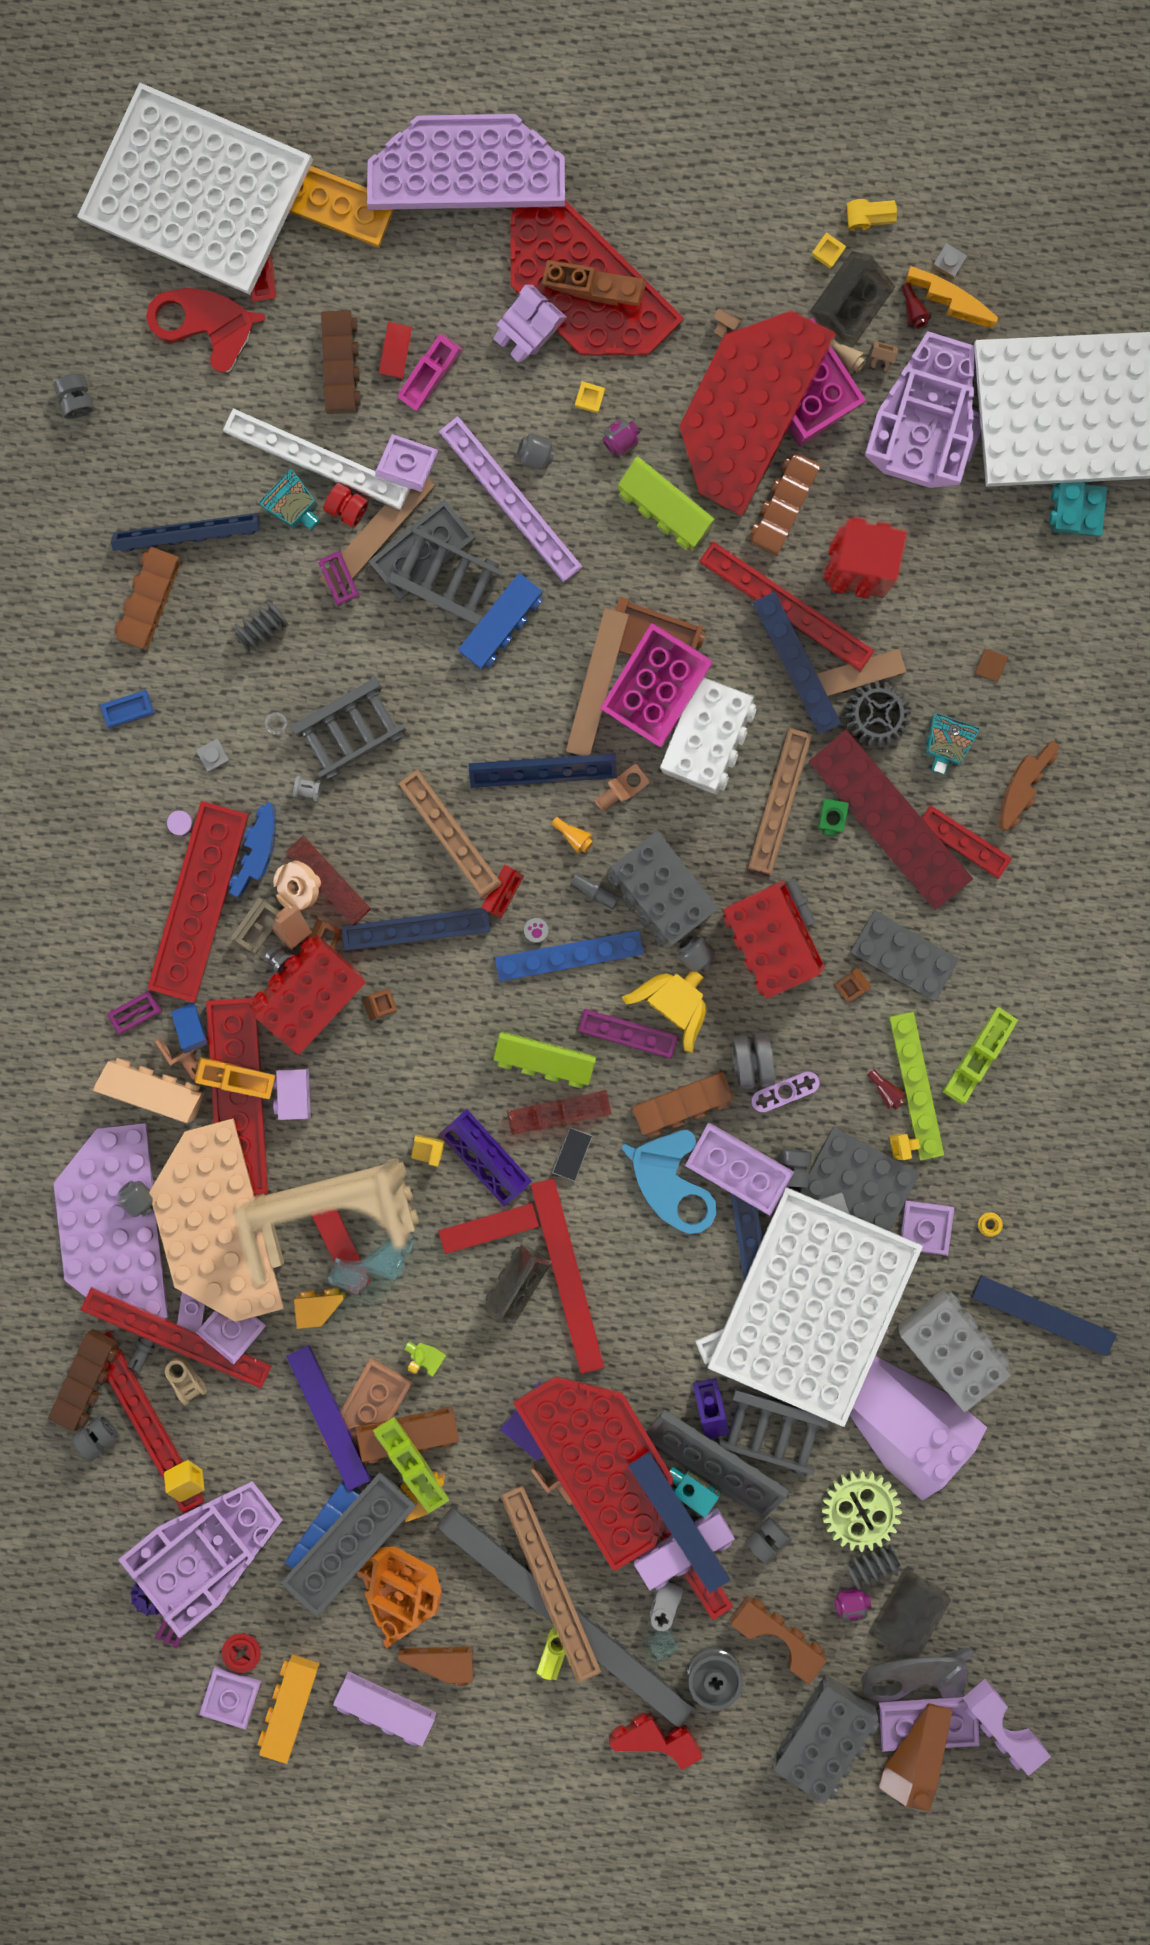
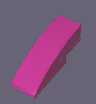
(429, 372)

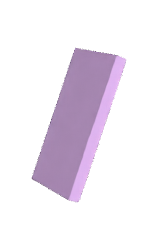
(739, 1169)
(898, 1717)

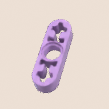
(799, 1079)

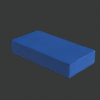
(127, 709)
(189, 1027)

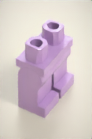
(528, 323)

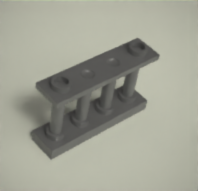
(425, 588)
(328, 717)
(790, 1415)

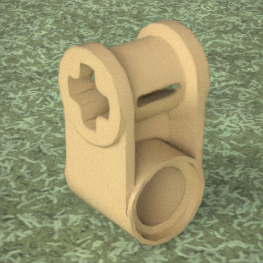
(186, 1381)

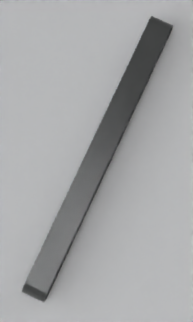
(607, 1651)

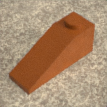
(443, 1663)

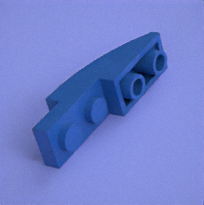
(261, 841)

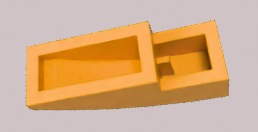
(234, 1078)

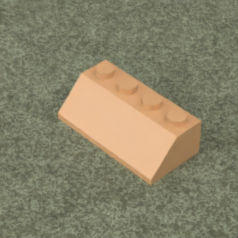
(150, 1091)

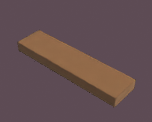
(876, 669)

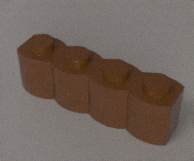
(339, 362)
(83, 1380)

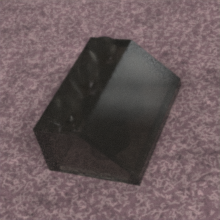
(853, 297)
(516, 1284)
(910, 1614)

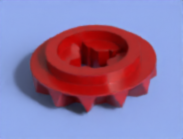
(243, 1663)

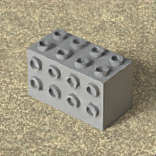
(955, 1349)

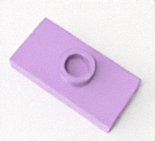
(191, 1313)

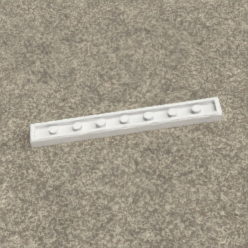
(315, 459)

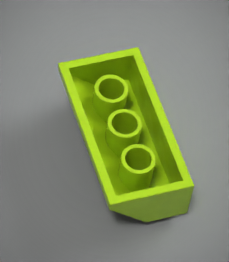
(665, 504)
(544, 1058)

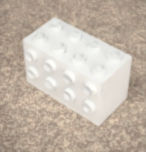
(709, 736)

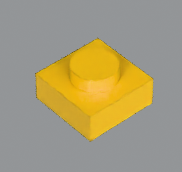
(828, 251)
(589, 397)

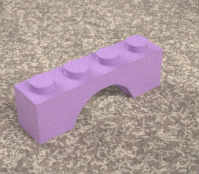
(1022, 1745)

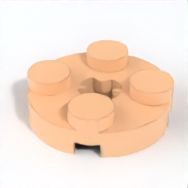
(306, 880)

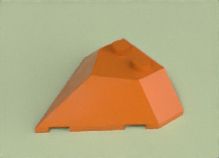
(399, 1591)

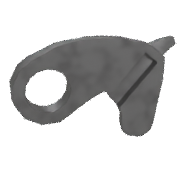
(945, 1672)

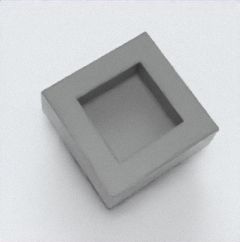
(949, 261)
(212, 755)

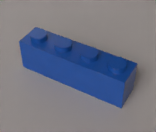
(500, 622)

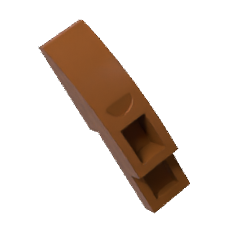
(593, 285)
(1019, 793)

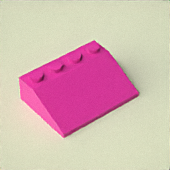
(826, 401)
(656, 685)

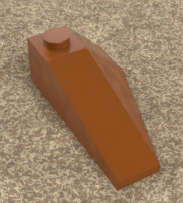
(915, 1767)

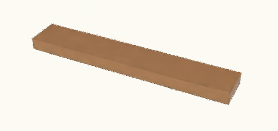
(375, 535)
(597, 682)
(779, 801)
(450, 834)

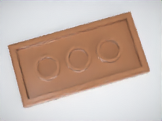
(374, 1397)

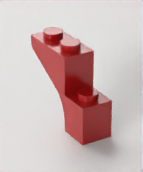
(647, 1735)

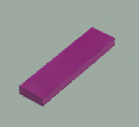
(628, 1033)

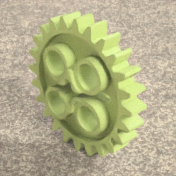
(880, 1500)

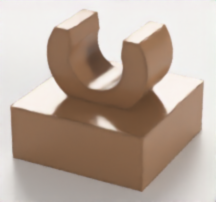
(726, 321)
(883, 352)

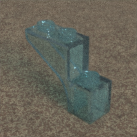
(383, 1262)

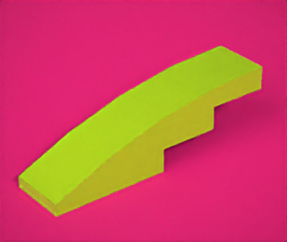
(980, 1055)
(411, 1465)

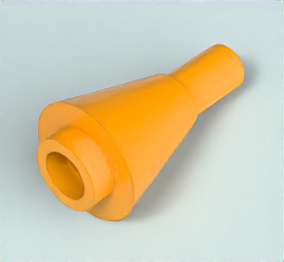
(578, 839)

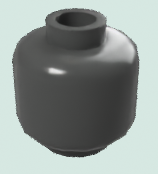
(535, 451)
(696, 954)
(135, 1199)

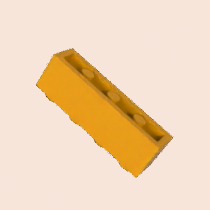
(289, 1708)

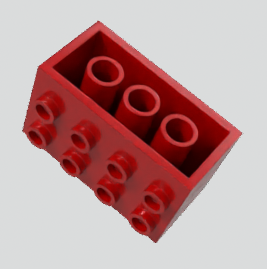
(864, 558)
(773, 939)
(306, 993)

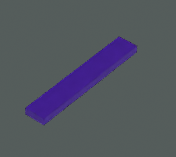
(329, 1417)

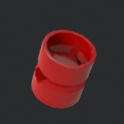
(343, 504)

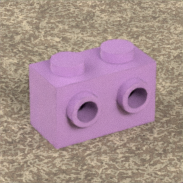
(292, 1094)

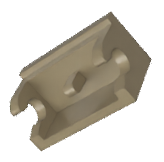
(256, 925)

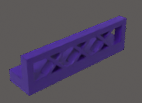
(488, 1155)

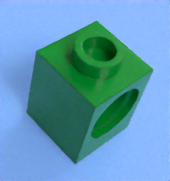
(837, 807)

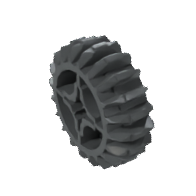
(870, 705)

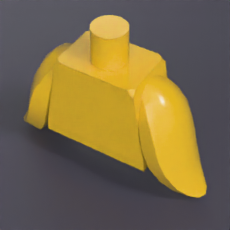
(676, 1001)

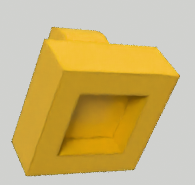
(902, 1146)

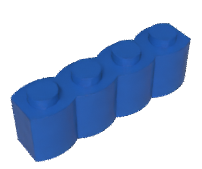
(333, 1509)

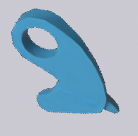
(655, 1171)

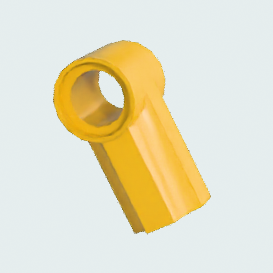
(867, 214)

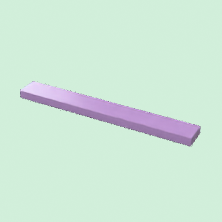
(510, 499)

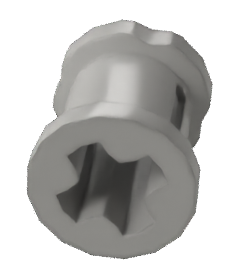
(307, 788)

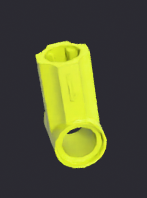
(551, 1658)

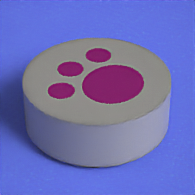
(536, 930)

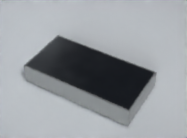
(572, 1154)

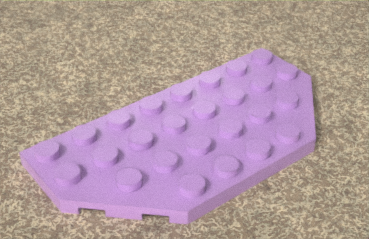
(466, 165)
(97, 1236)

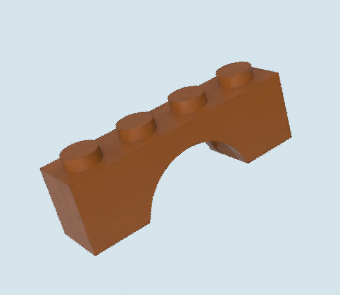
(754, 1620)

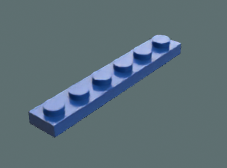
(569, 955)

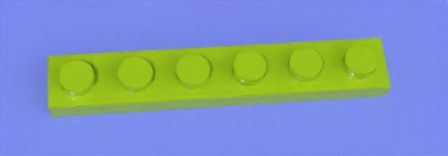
(916, 1085)

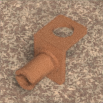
(621, 789)
(188, 1060)
(552, 1484)

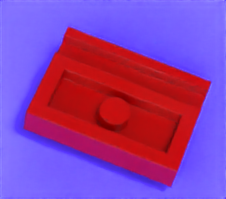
(500, 898)

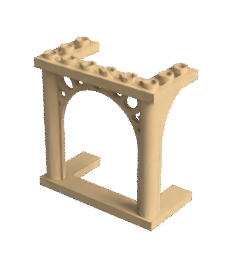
(375, 1191)

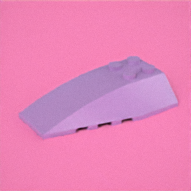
(902, 433)
(914, 1428)
(201, 1555)

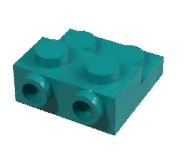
(1078, 509)

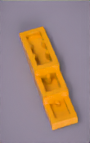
(960, 303)

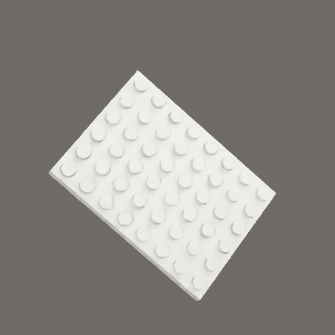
(195, 188)
(1064, 408)
(815, 1306)

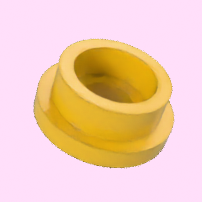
(997, 1224)

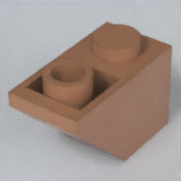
(291, 927)

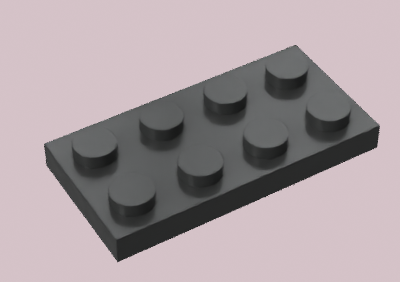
(445, 526)
(904, 955)

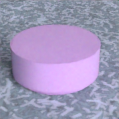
(179, 823)

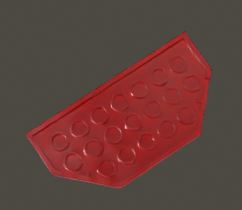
(590, 326)
(750, 404)
(589, 1442)

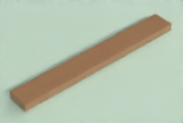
(550, 1584)

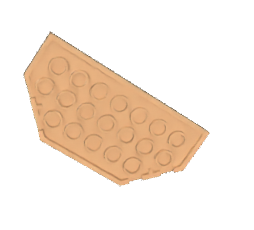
(199, 1227)

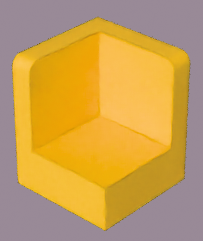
(427, 1150)
(184, 1481)

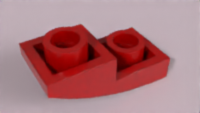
(395, 349)

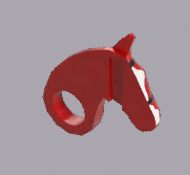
(208, 312)

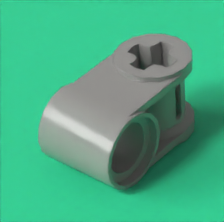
(665, 1601)

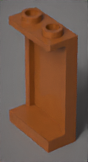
(640, 620)

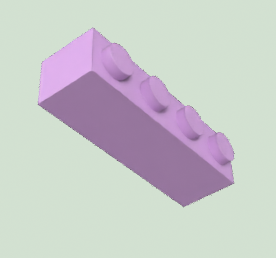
(669, 1560)
(385, 1709)

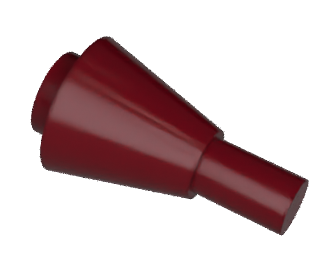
(916, 313)
(890, 1093)

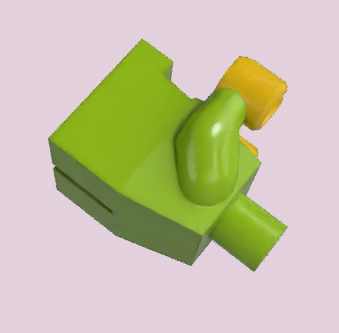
(424, 1357)

